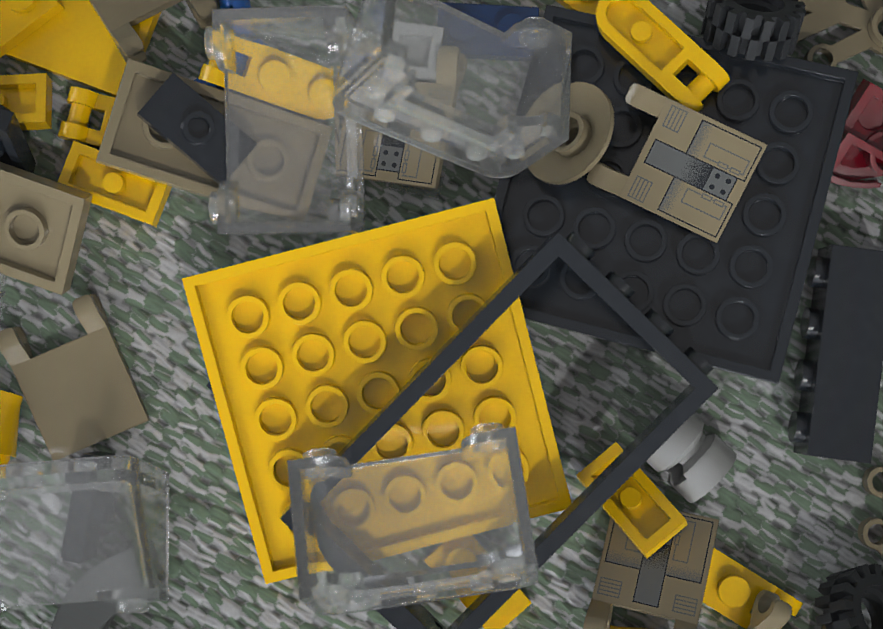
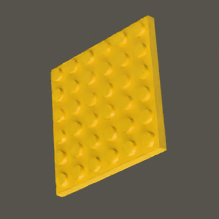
(335, 329)

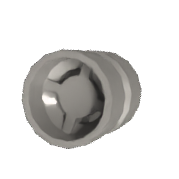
(693, 460)

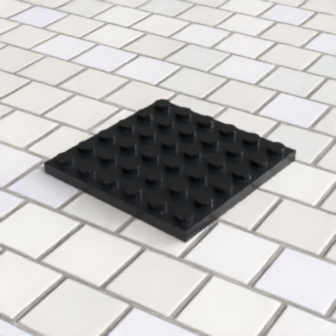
(723, 297)

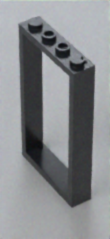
(650, 327)

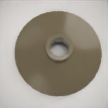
(589, 136)

